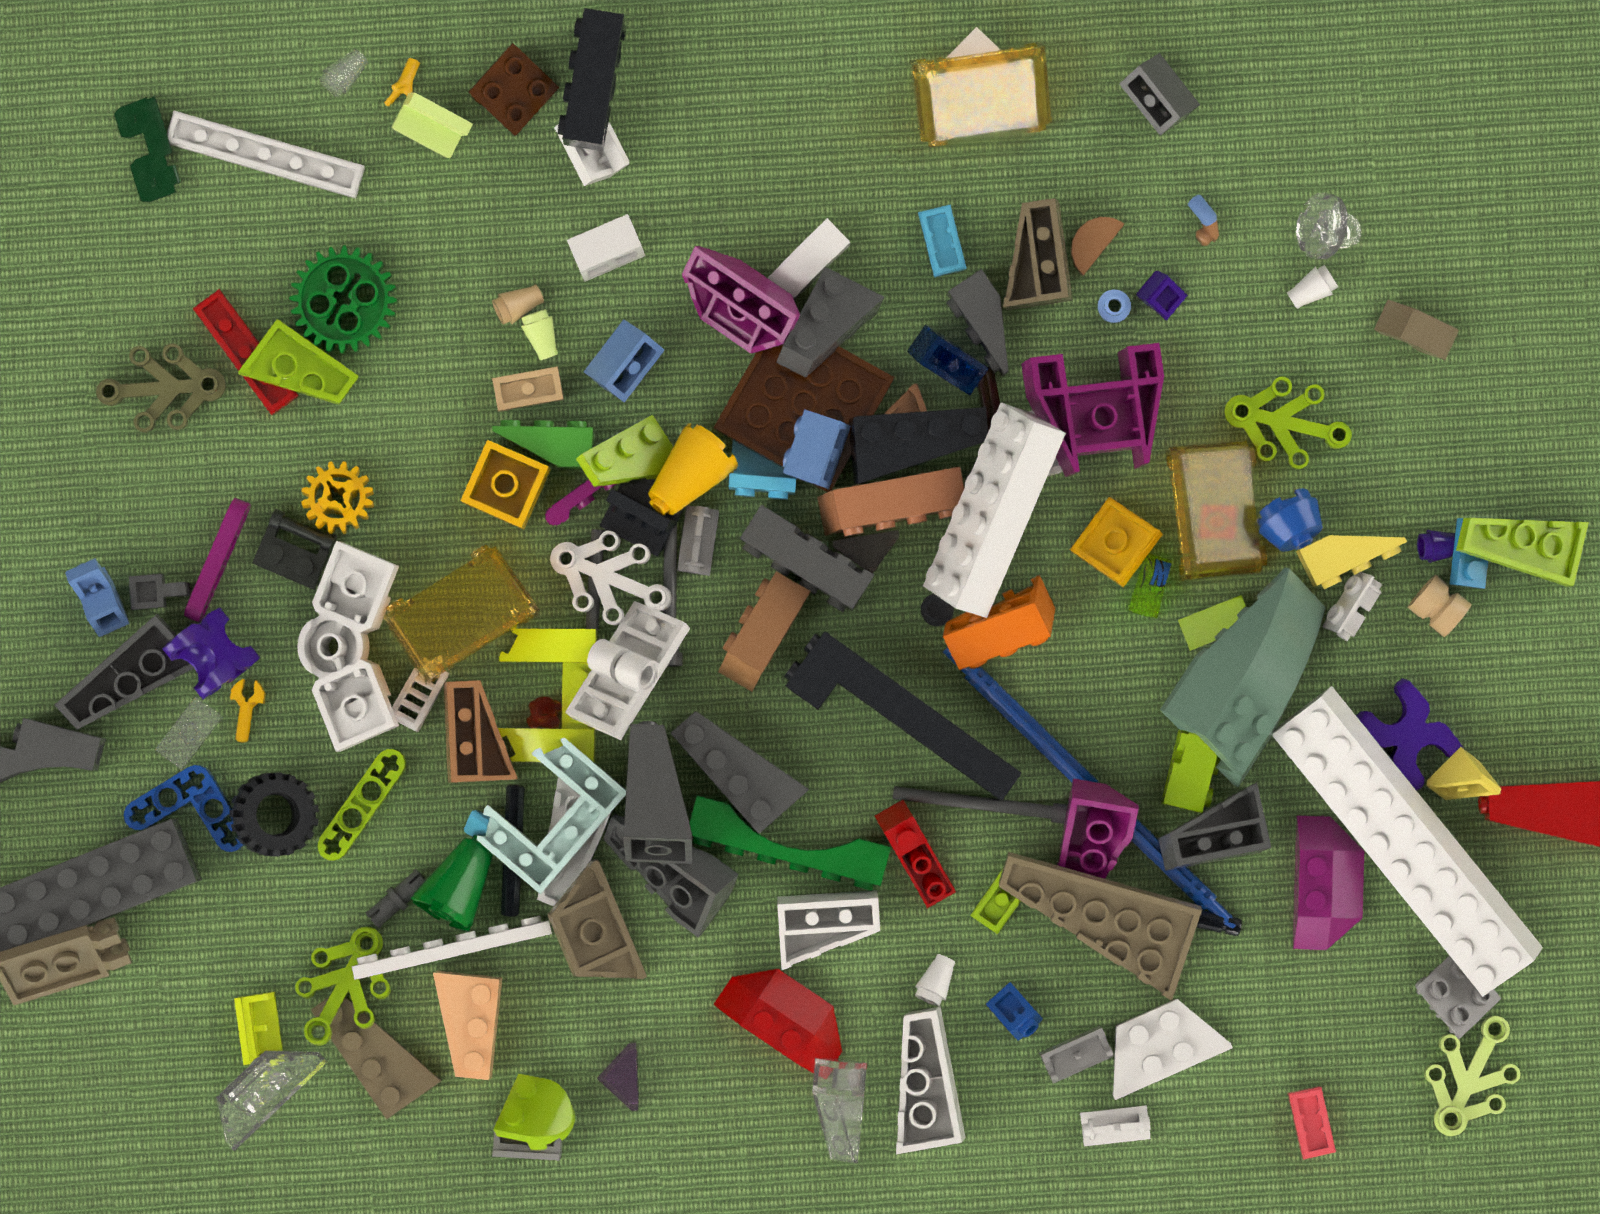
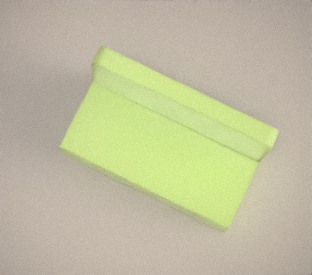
(430, 125)

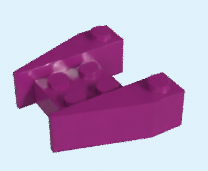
(1099, 414)

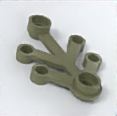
(167, 388)

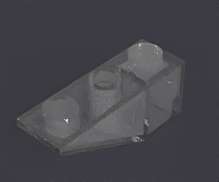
(839, 1102)

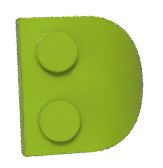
(536, 1112)

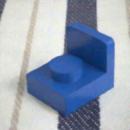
(1014, 1012)

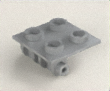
(1455, 997)

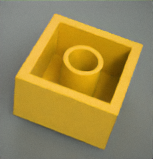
(505, 484)

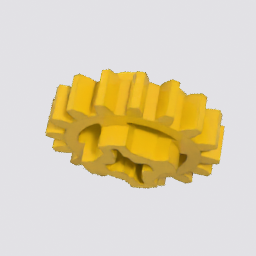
(326, 504)

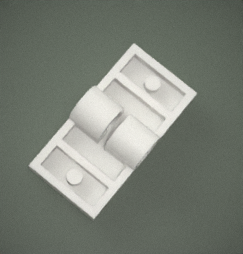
(626, 669)

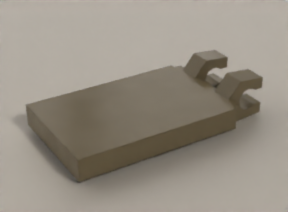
(63, 961)

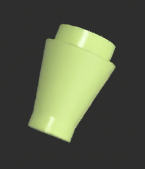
(540, 332)

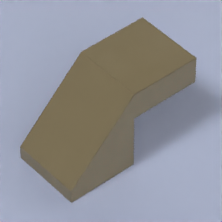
(1417, 329)

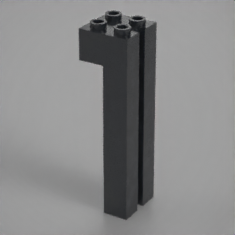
(834, 663)

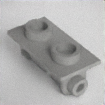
(698, 540)

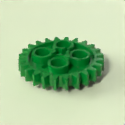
(317, 284)

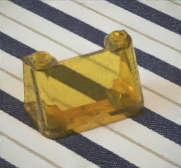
(981, 93)
(1215, 510)
(460, 613)

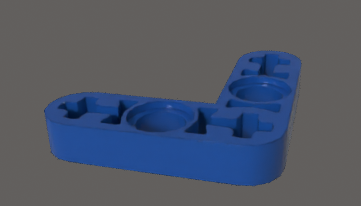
(197, 797)

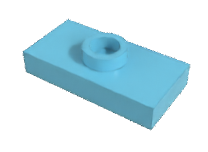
(942, 241)

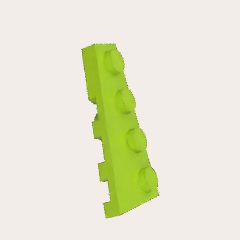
(1530, 546)

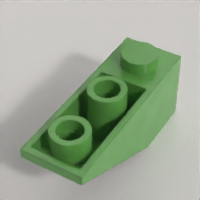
(553, 444)

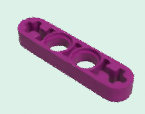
(217, 560)

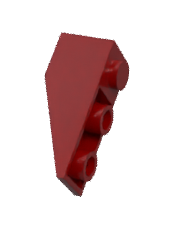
(915, 853)

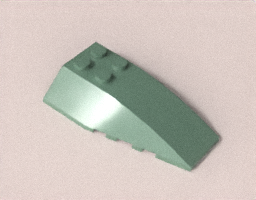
(1248, 675)

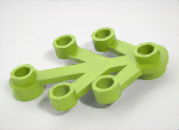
(1281, 421)
(344, 982)

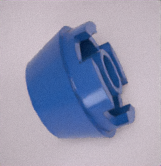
(1291, 522)

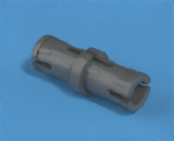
(395, 899)

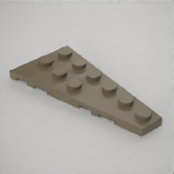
(1119, 921)

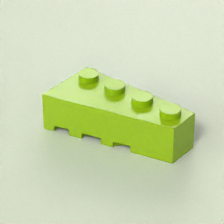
(1190, 773)

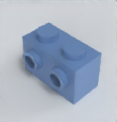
(624, 360)
(815, 449)

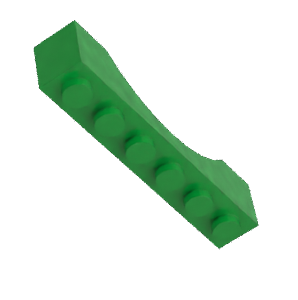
(857, 860)

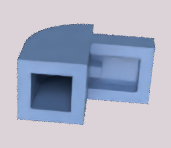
(98, 597)

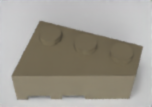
(1039, 259)

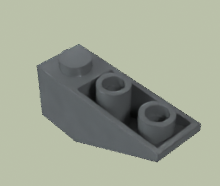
(981, 309)

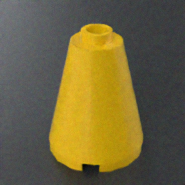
(690, 470)

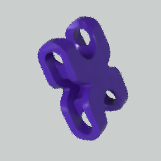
(211, 653)
(1410, 732)

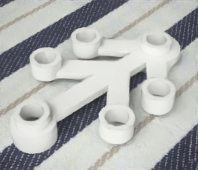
(604, 574)

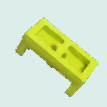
(258, 1025)

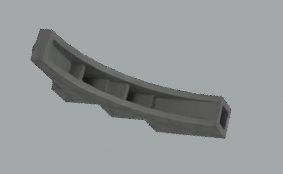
(47, 746)

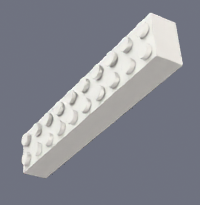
(1407, 841)

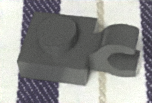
(151, 591)

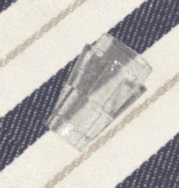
(343, 73)

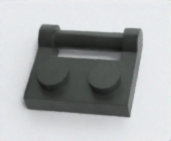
(289, 559)

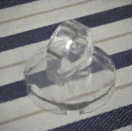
(1325, 225)

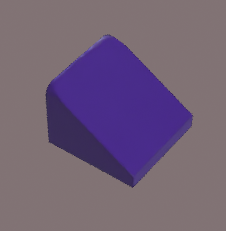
(1161, 294)

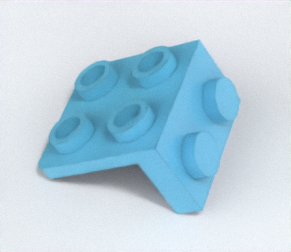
(759, 475)

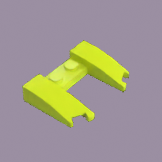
(553, 646)

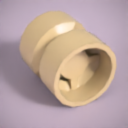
(1441, 607)

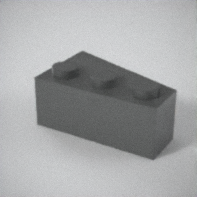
(827, 320)
(1220, 833)

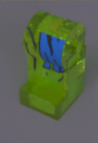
(1149, 586)

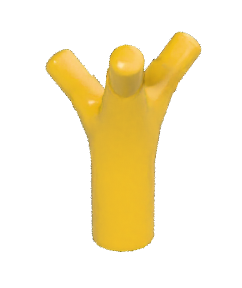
(405, 82)

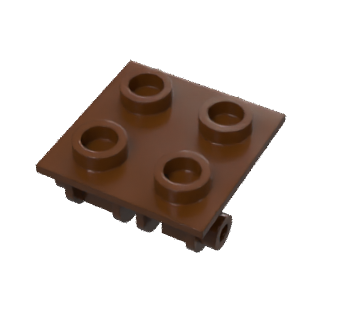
(513, 89)

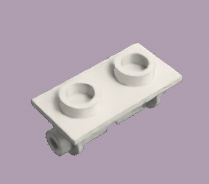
(1359, 591)
(1115, 1125)

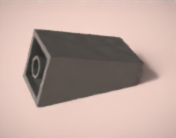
(654, 806)

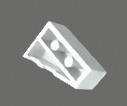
(823, 922)

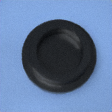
(936, 610)

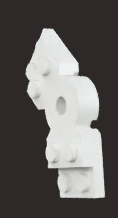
(349, 606)

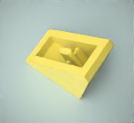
(1462, 778)

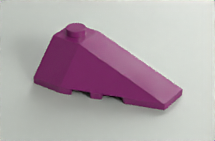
(1096, 828)

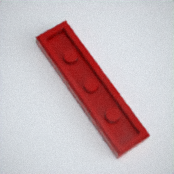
(238, 344)

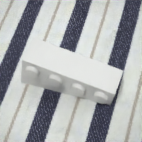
(928, 1094)

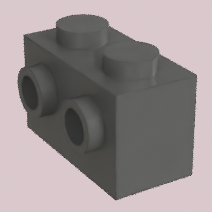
(1159, 94)

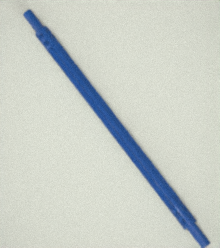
(1072, 769)

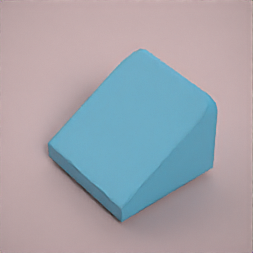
(476, 824)

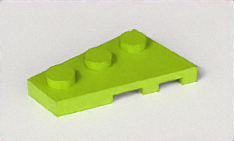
(298, 365)
(628, 455)

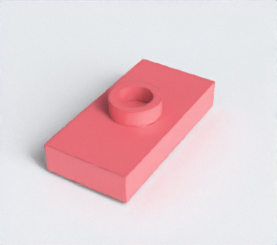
(1311, 1122)

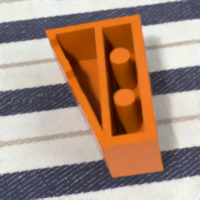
(1010, 625)

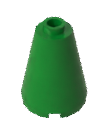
(456, 885)

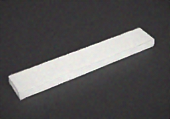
(265, 154)

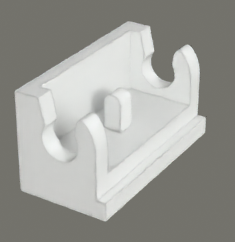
(606, 247)

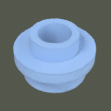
(1106, 313)

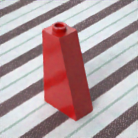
(1551, 809)

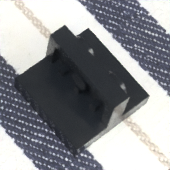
(635, 519)

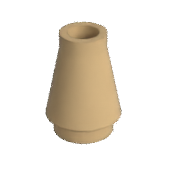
(515, 304)

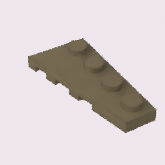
(380, 1063)

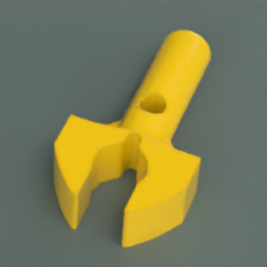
(246, 708)

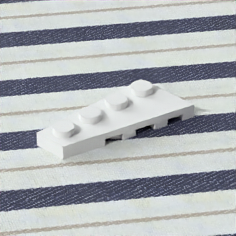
(563, 800)

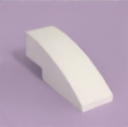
(810, 259)

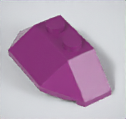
(739, 300)
(1325, 883)

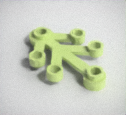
(1470, 1080)

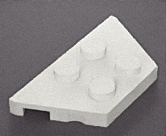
(1161, 1045)

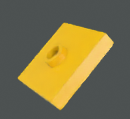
(1116, 542)

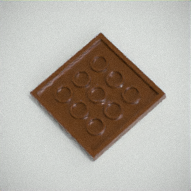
(773, 398)

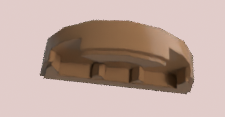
(1092, 240)

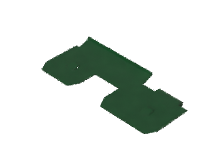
(154, 164)

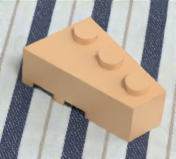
(470, 1020)

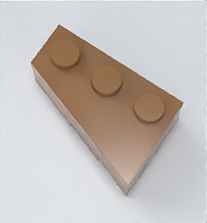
(762, 630)
(472, 736)

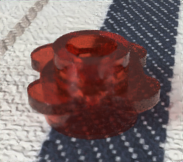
(541, 706)

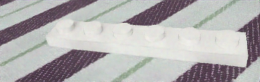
(436, 950)

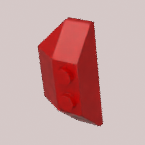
(783, 1015)

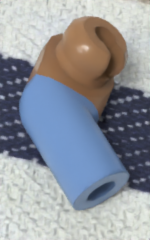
(1208, 220)

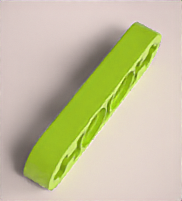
(359, 802)

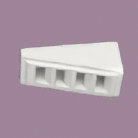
(416, 724)

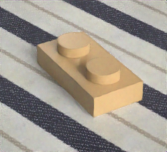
(528, 389)

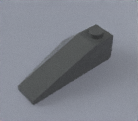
(690, 890)

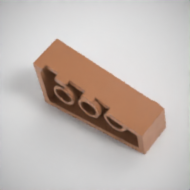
(890, 501)

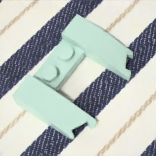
(597, 799)

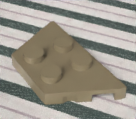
(594, 929)

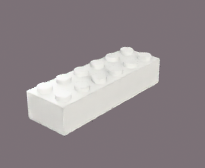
(993, 510)

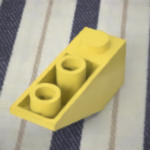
(1337, 554)

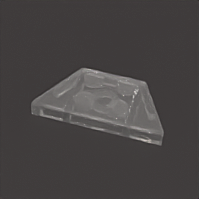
(263, 1090)

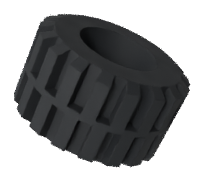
(302, 818)

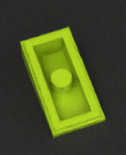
(1206, 624)
(995, 906)

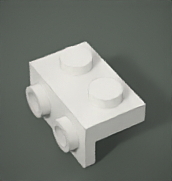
(598, 165)

